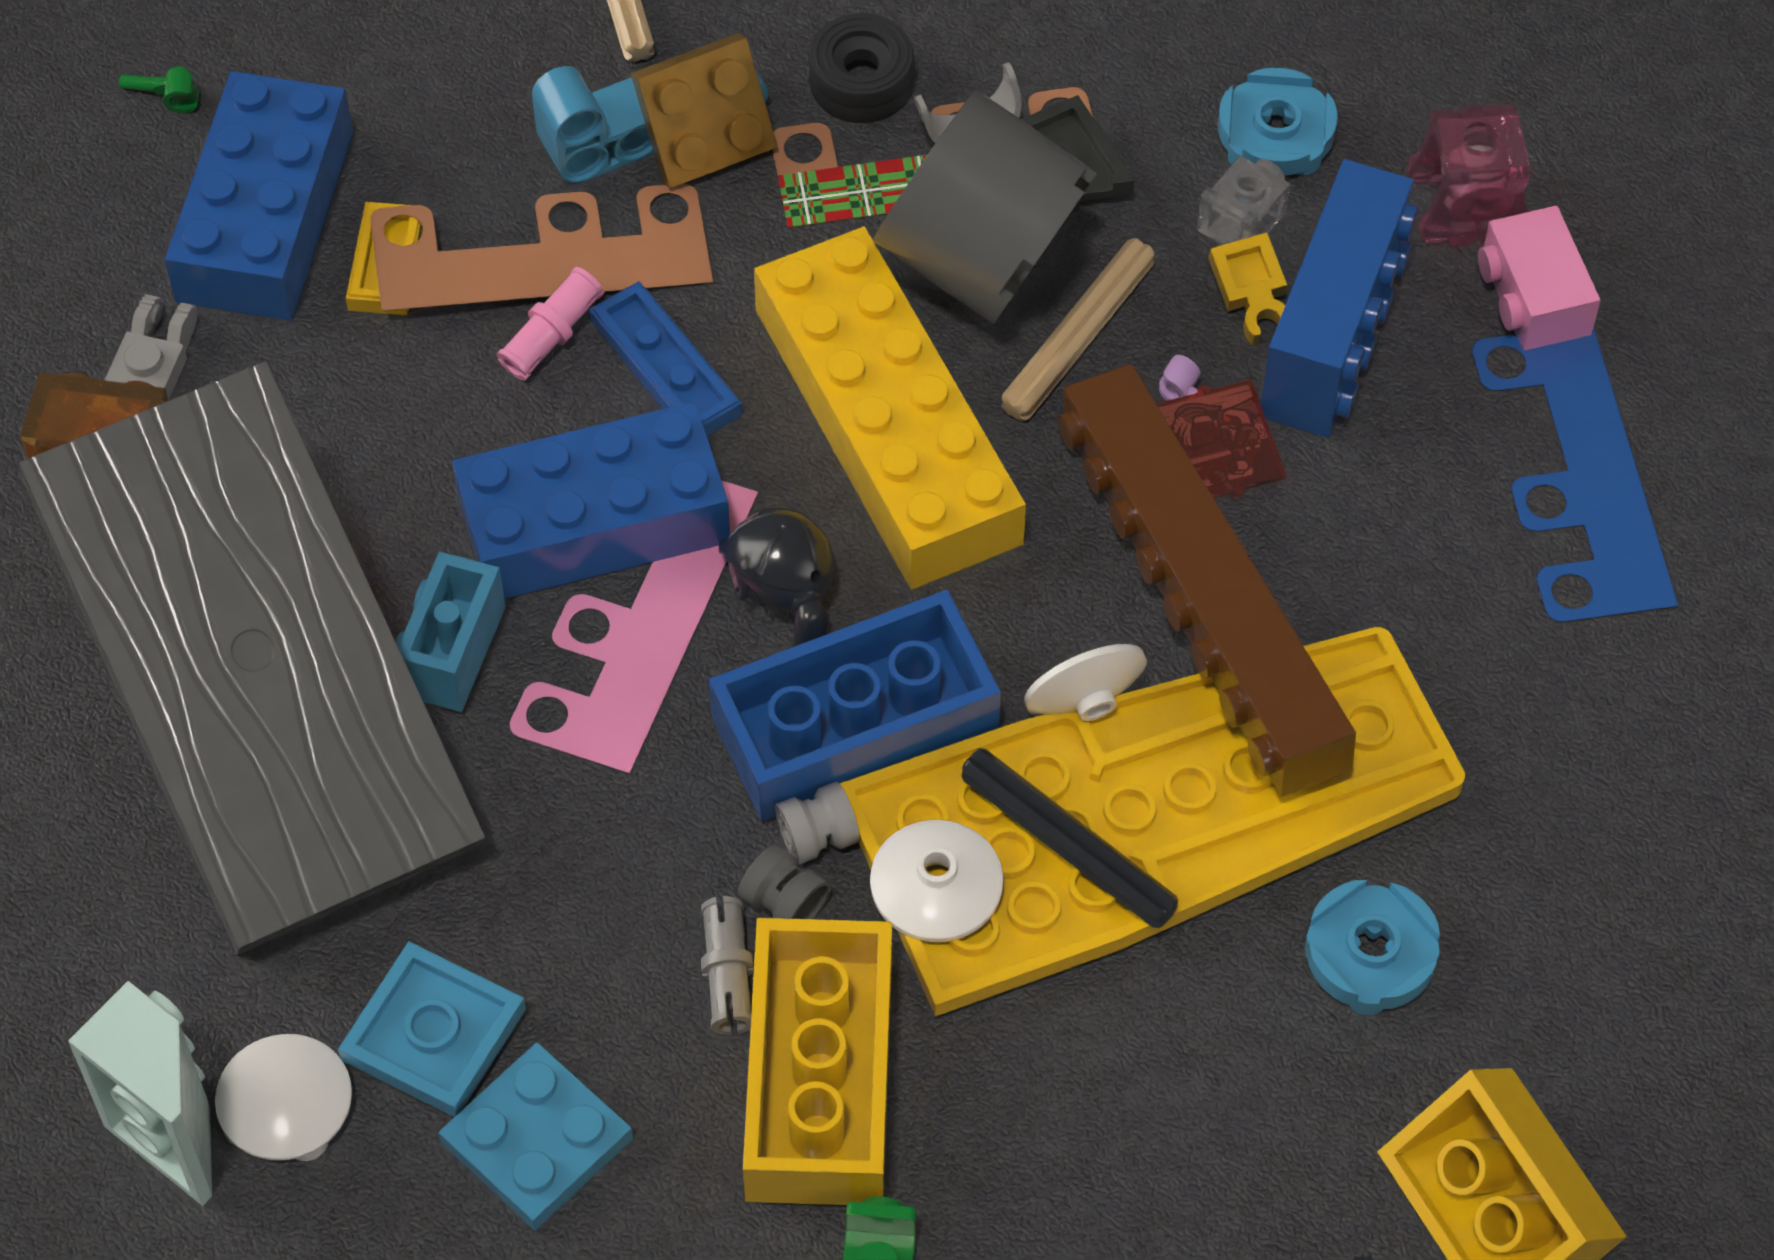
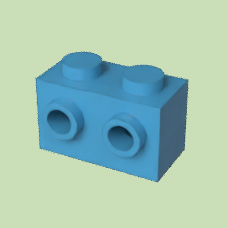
(451, 628)

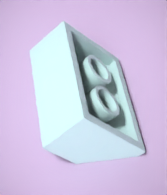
(149, 1085)

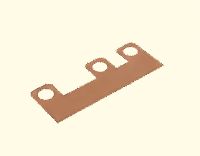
(428, 277)

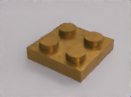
(704, 110)

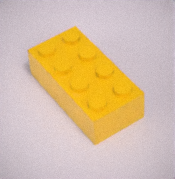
(818, 1061)

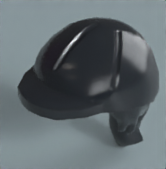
(785, 564)

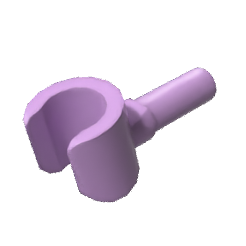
(1179, 378)

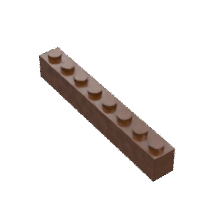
(1207, 582)

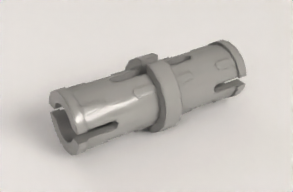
(727, 965)

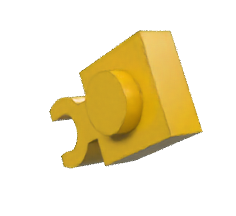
(1250, 279)

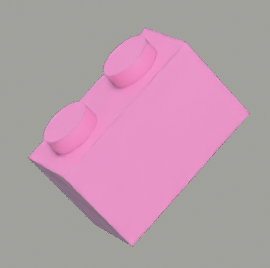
(1539, 278)

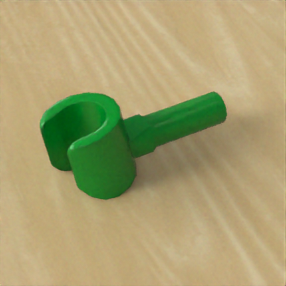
(177, 88)

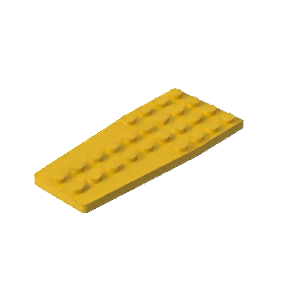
(1170, 794)

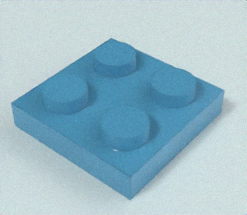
(432, 1029)
(535, 1136)

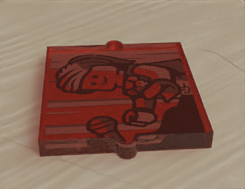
(1225, 437)

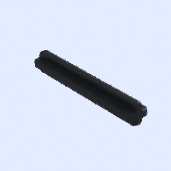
(1069, 838)

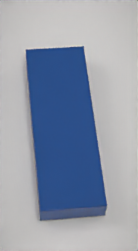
(663, 356)

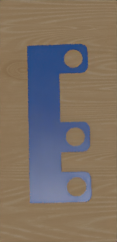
(1600, 481)

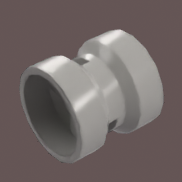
(815, 823)

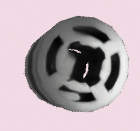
(782, 887)

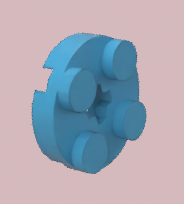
(1283, 93)
(1366, 980)

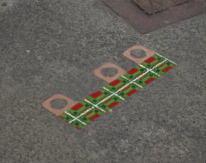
(829, 193)

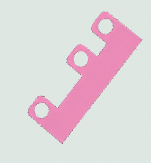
(638, 651)

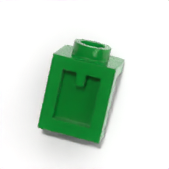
(879, 1230)

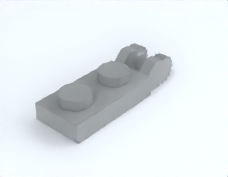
(152, 358)

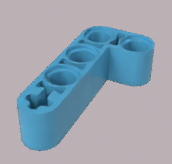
(590, 130)

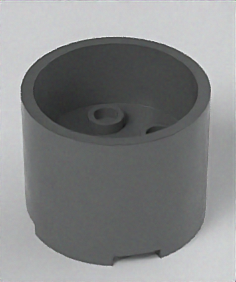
(984, 206)

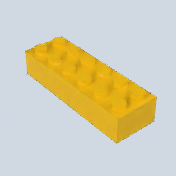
(889, 408)

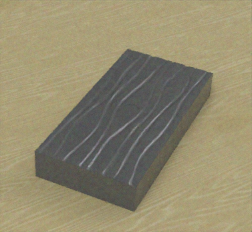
(251, 656)

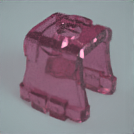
(1474, 182)

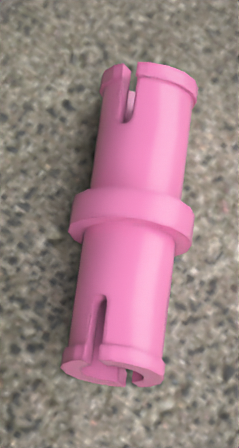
(550, 323)

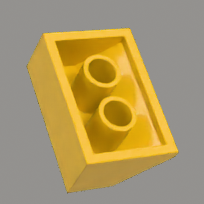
(1498, 1177)

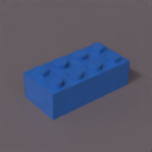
(260, 196)
(1339, 299)
(593, 500)
(854, 702)

